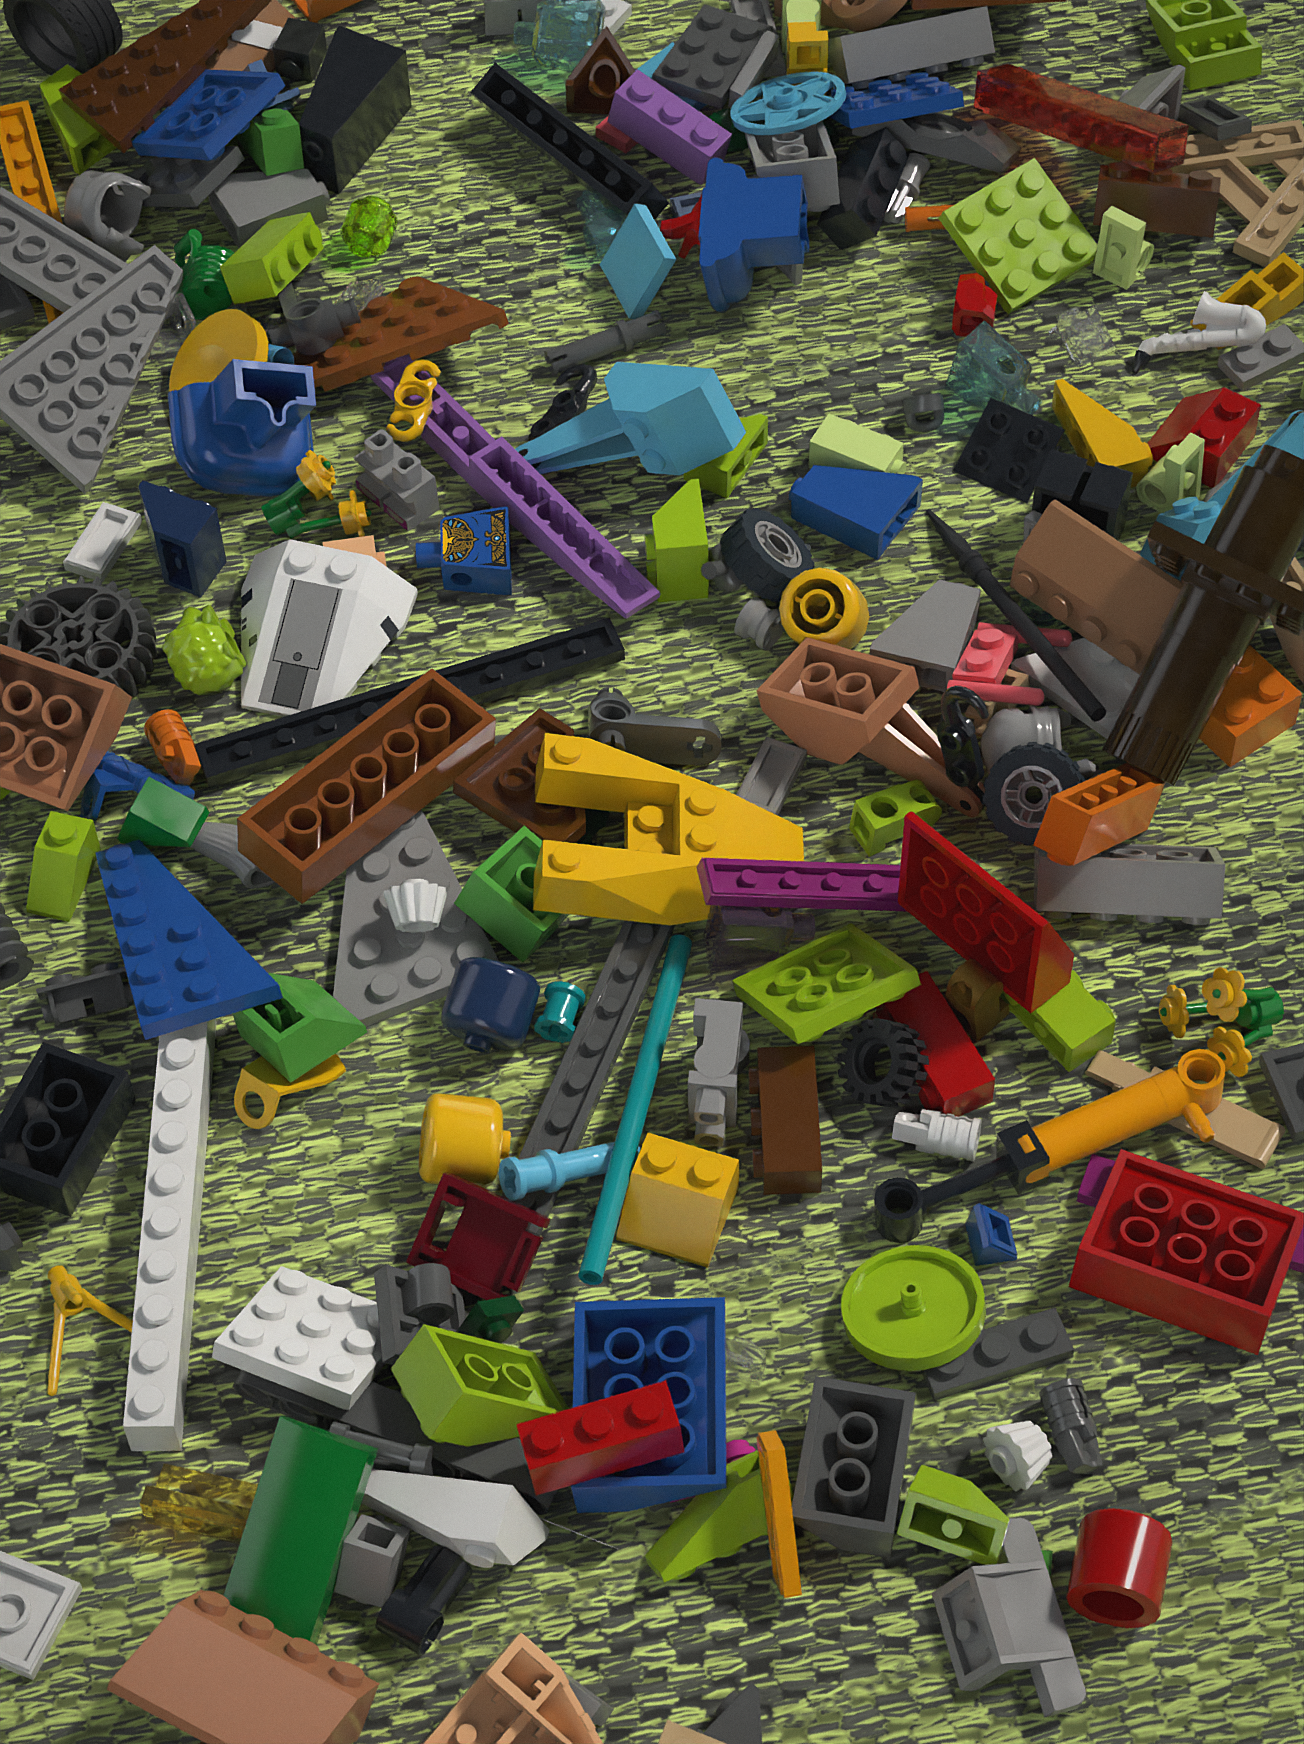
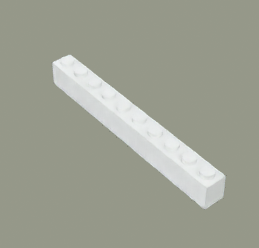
(169, 1240)

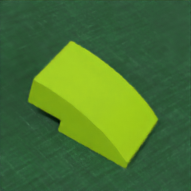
(1206, 40)

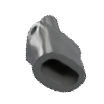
(720, 572)

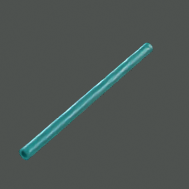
(635, 1112)

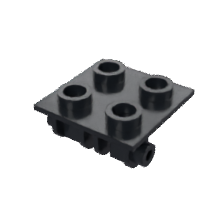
(1008, 450)

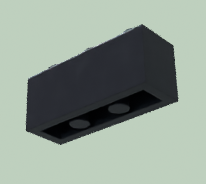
(865, 189)

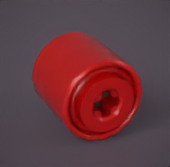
(1120, 1568)

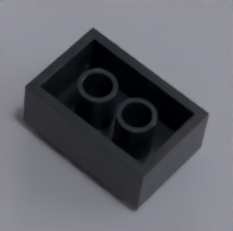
(60, 1127)

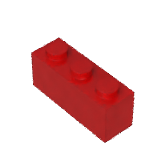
(956, 1072)
(601, 1438)

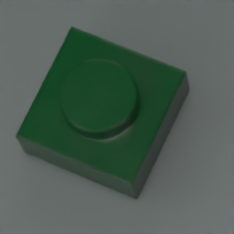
(492, 1319)

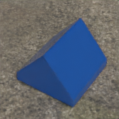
(990, 1236)

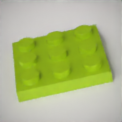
(1020, 235)
(826, 983)

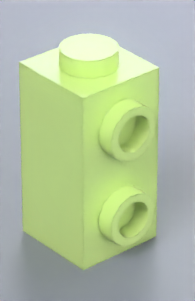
(851, 446)

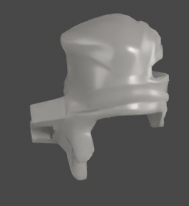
(104, 213)
(1039, 725)

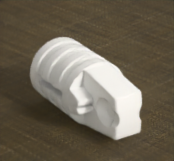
(939, 1133)

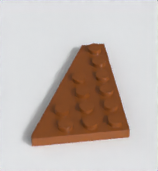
(411, 321)

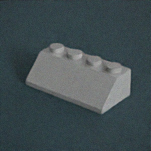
(912, 46)
(1134, 881)

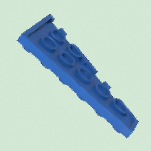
(173, 949)

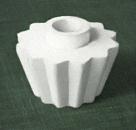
(415, 905)
(1017, 1453)

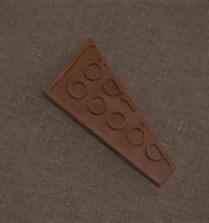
(155, 69)

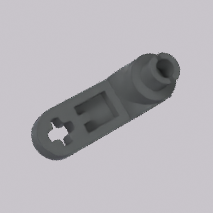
(312, 323)
(650, 736)

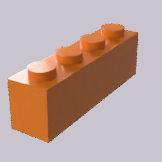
(1098, 814)

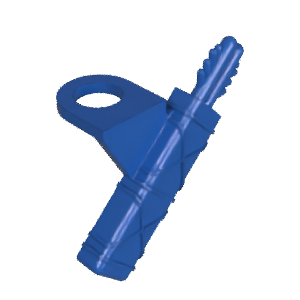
(120, 774)

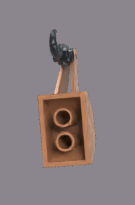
(856, 702)

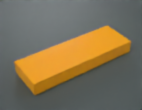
(779, 1514)

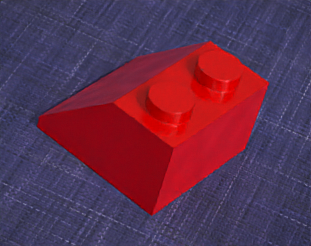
(1219, 417)

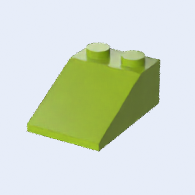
(472, 1387)

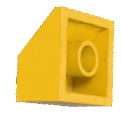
(678, 1199)

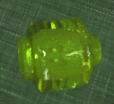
(369, 226)

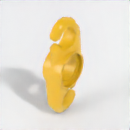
(417, 414)

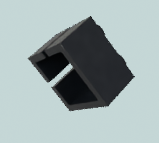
(1094, 492)

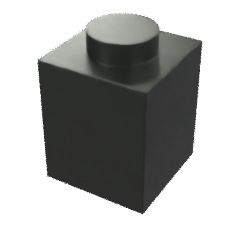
(300, 49)

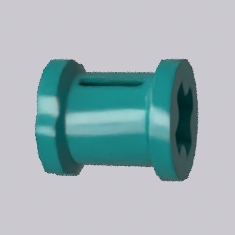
(560, 1011)

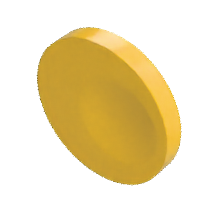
(213, 346)

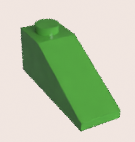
(274, 142)

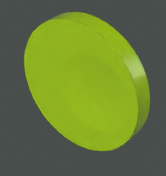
(913, 1307)

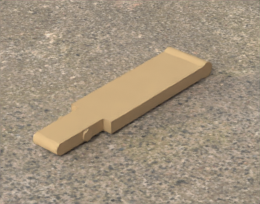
(1234, 1127)

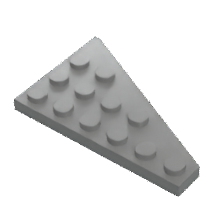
(79, 371)
(392, 970)

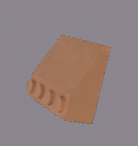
(53, 726)
(242, 1679)

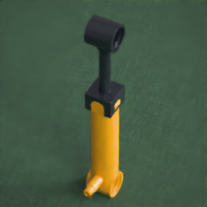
(1032, 1152)

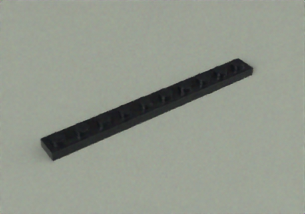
(480, 679)

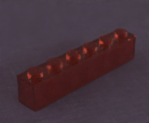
(1081, 117)

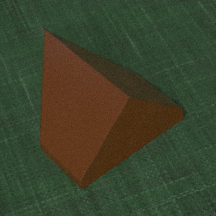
(597, 76)

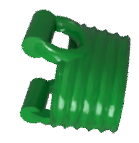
(202, 277)

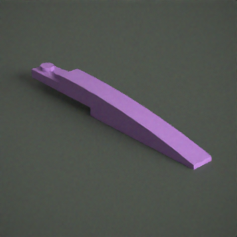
(533, 503)

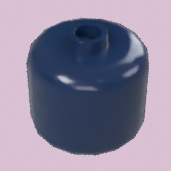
(490, 1004)

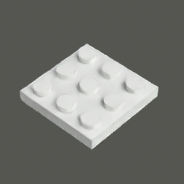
(306, 1338)

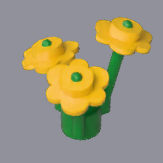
(1226, 997)

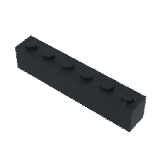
(566, 143)

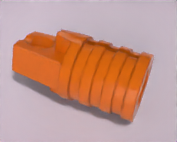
(173, 745)

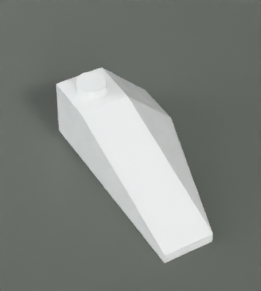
(472, 1518)

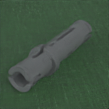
(621, 336)

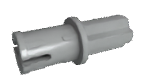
(907, 187)

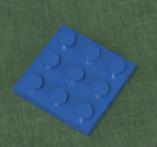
(896, 101)
(209, 114)

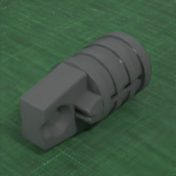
(1072, 1424)

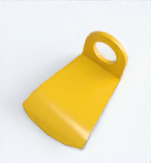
(270, 1085)

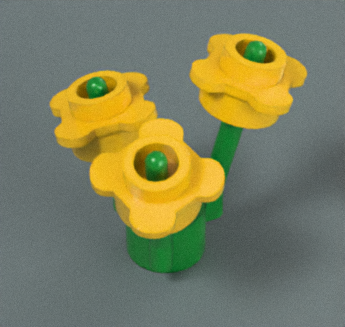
(317, 479)

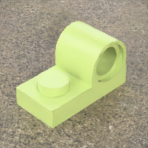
(1122, 248)
(1174, 475)

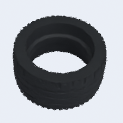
(64, 32)

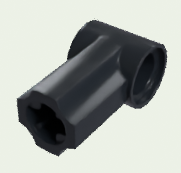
(418, 1611)

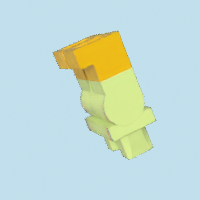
(801, 37)

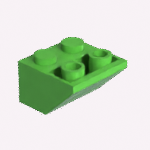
(299, 1027)

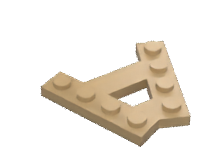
(1269, 215)

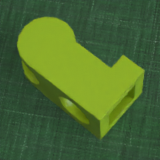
(881, 815)

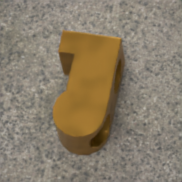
(976, 995)

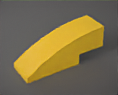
(1271, 291)

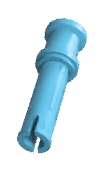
(551, 1170)

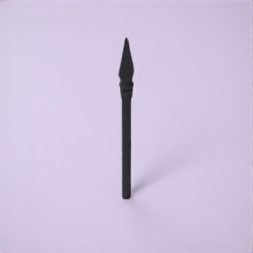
(976, 568)

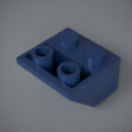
(183, 538)

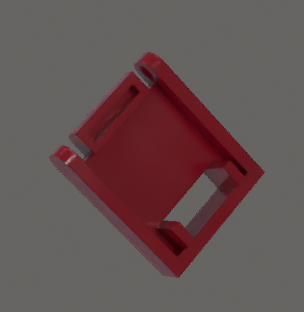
(489, 1243)

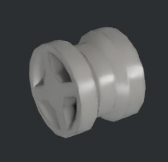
(759, 623)

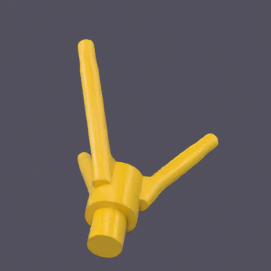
(69, 1301)

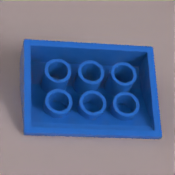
(642, 1344)

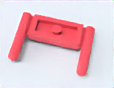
(989, 658)

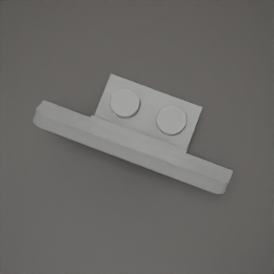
(1010, 1620)

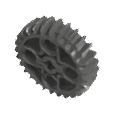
(84, 629)

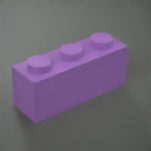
(667, 126)

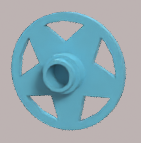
(788, 106)

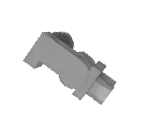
(719, 1057)

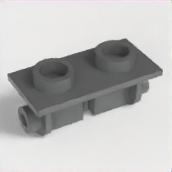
(68, 994)

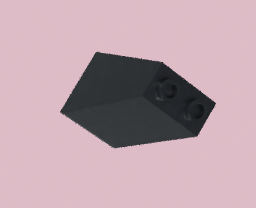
(352, 106)

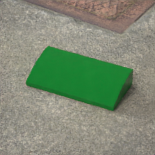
(299, 1527)

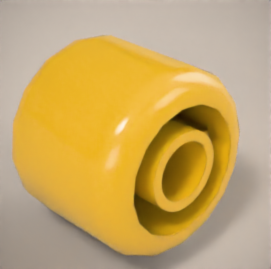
(825, 606)
(462, 1138)

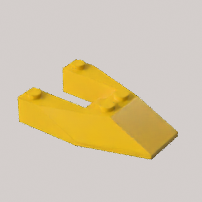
(666, 833)

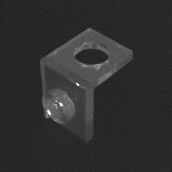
(172, 334)

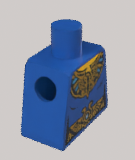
(472, 552)

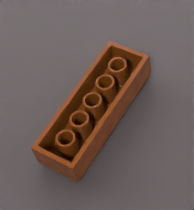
(365, 785)

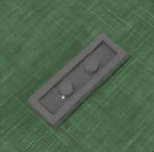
(1003, 1353)

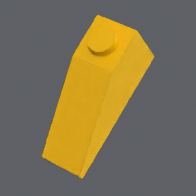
(1099, 433)

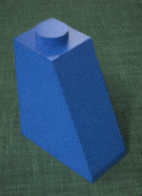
(856, 505)

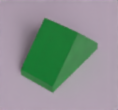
(163, 817)

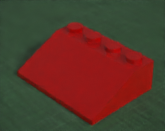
(980, 916)
(1187, 1251)

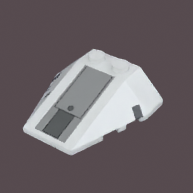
(315, 624)

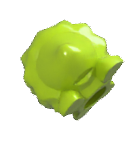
(203, 652)

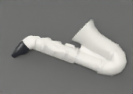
(1225, 326)

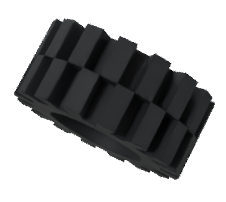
(861, 1059)

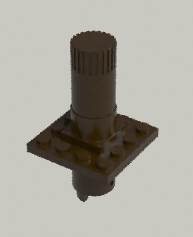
(1223, 599)

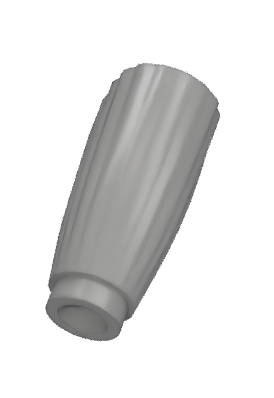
(220, 844)

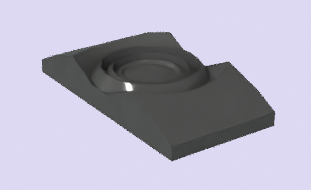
(951, 138)

